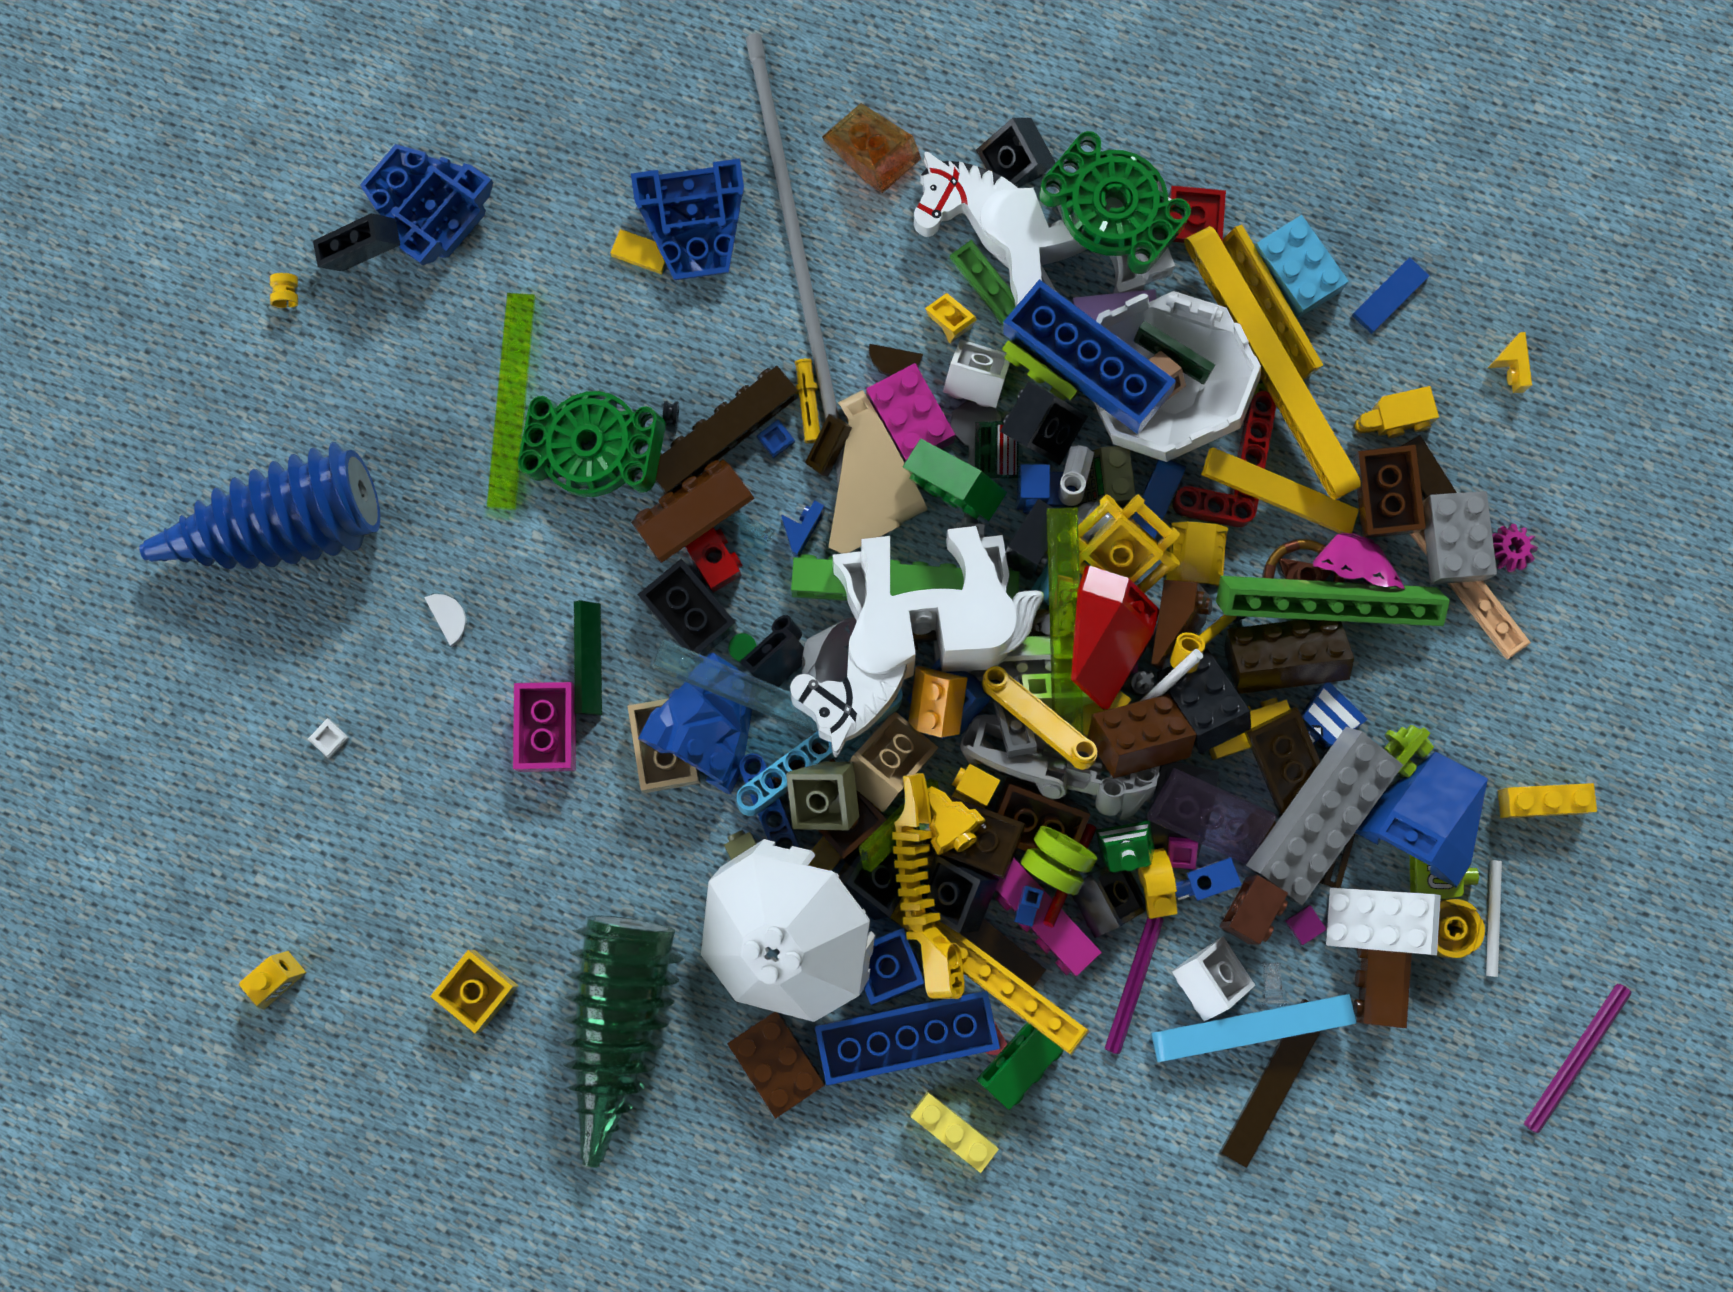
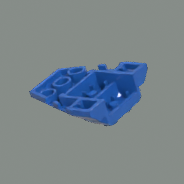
(430, 200)
(689, 211)
(702, 731)

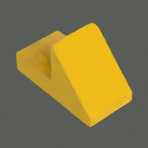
(951, 316)
(1516, 357)

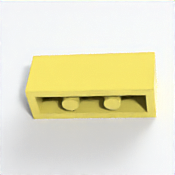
(954, 1131)

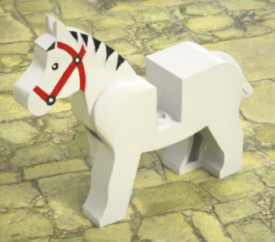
(1013, 225)

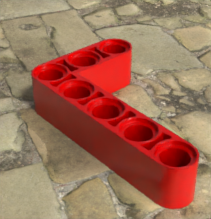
(1248, 446)

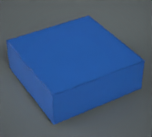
(775, 438)

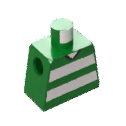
(1126, 846)

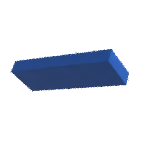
(1390, 295)

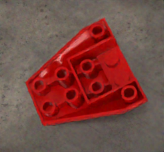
(1110, 633)

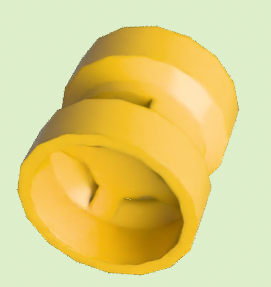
(283, 290)

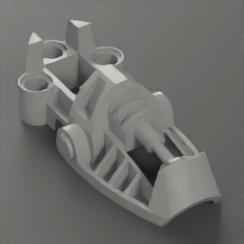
(1055, 774)

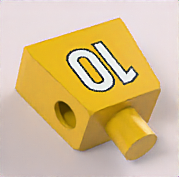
(271, 979)

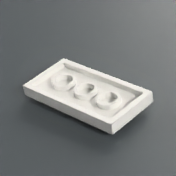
(1383, 920)

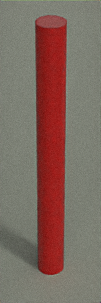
(1060, 896)

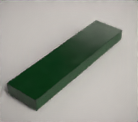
(587, 658)

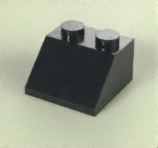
(1017, 152)
(873, 890)
(959, 893)
(1109, 900)

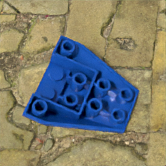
(1431, 816)

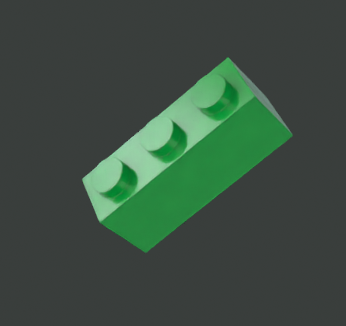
(1019, 1065)

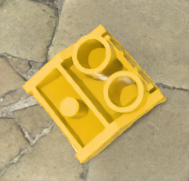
(1199, 551)

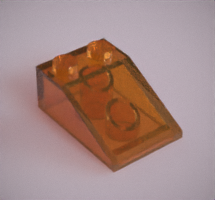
(873, 147)

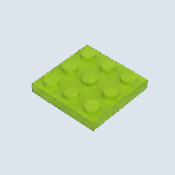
(1038, 371)

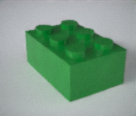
(954, 481)

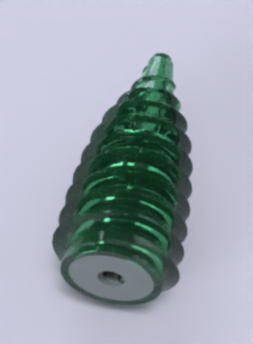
(615, 1019)

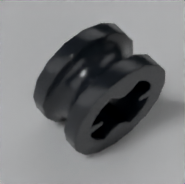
(671, 413)

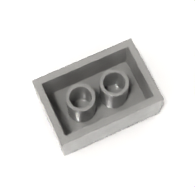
(1459, 538)

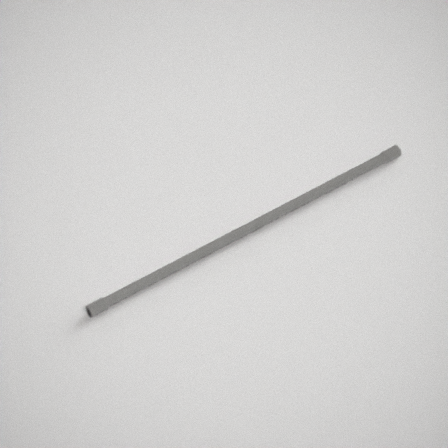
(757, 58)

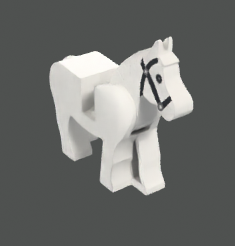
(971, 626)

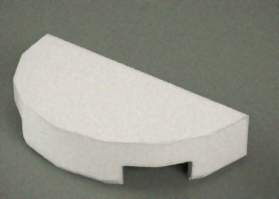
(449, 616)

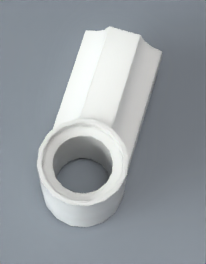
(1075, 474)

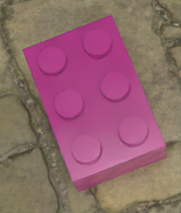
(910, 411)
(544, 727)

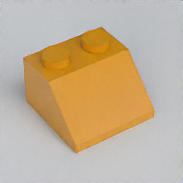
(937, 702)

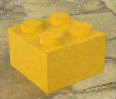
(474, 991)

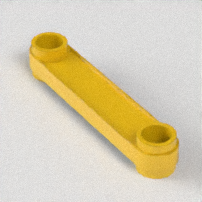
(1039, 718)

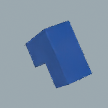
(1028, 905)

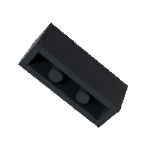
(356, 242)

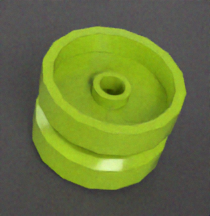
(1058, 860)

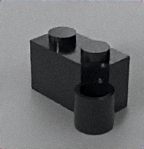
(777, 654)

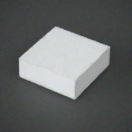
(328, 738)

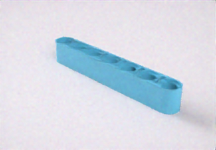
(781, 767)
(1253, 1028)

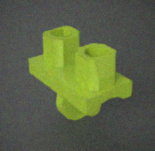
(1406, 743)

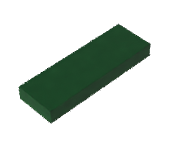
(1190, 362)

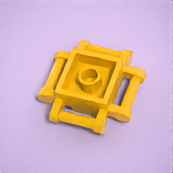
(1124, 545)

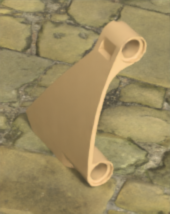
(873, 484)

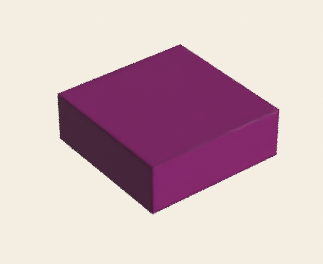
(1305, 925)

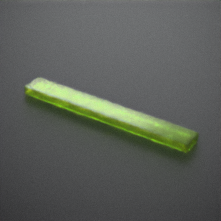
(511, 401)
(1063, 588)

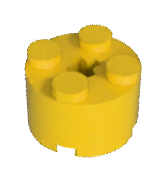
(1467, 926)

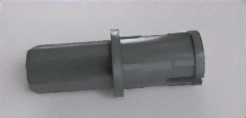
(1142, 683)

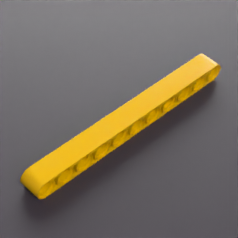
(1277, 369)

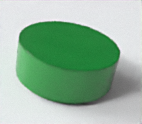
(741, 645)

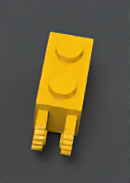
(1399, 413)

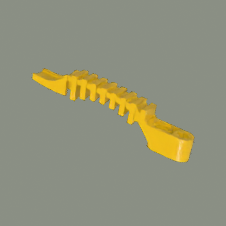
(940, 957)

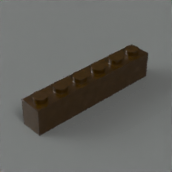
(725, 429)

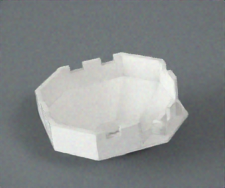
(1198, 410)
(801, 910)

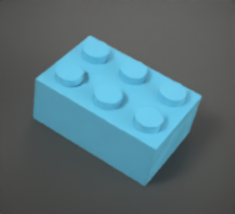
(1301, 266)

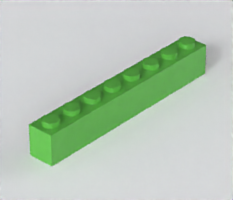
(816, 580)
(1331, 601)

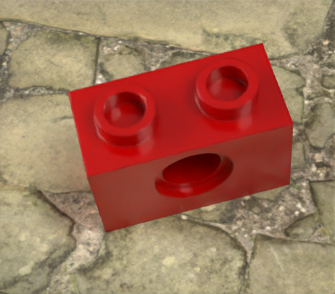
(715, 574)

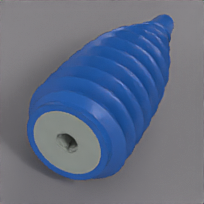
(278, 516)

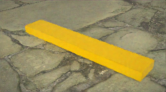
(1272, 301)
(1279, 491)

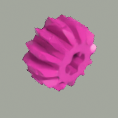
(1518, 557)

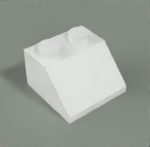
(976, 374)
(1213, 979)

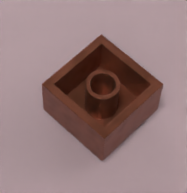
(1254, 910)

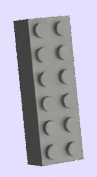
(1324, 814)

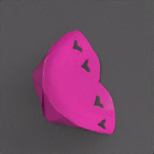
(1361, 557)

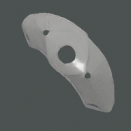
(825, 652)

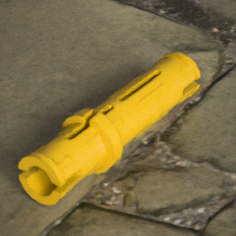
(806, 389)

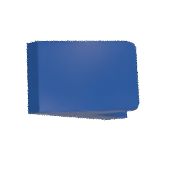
(799, 534)

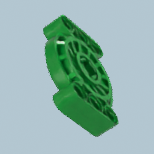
(1118, 176)
(612, 459)

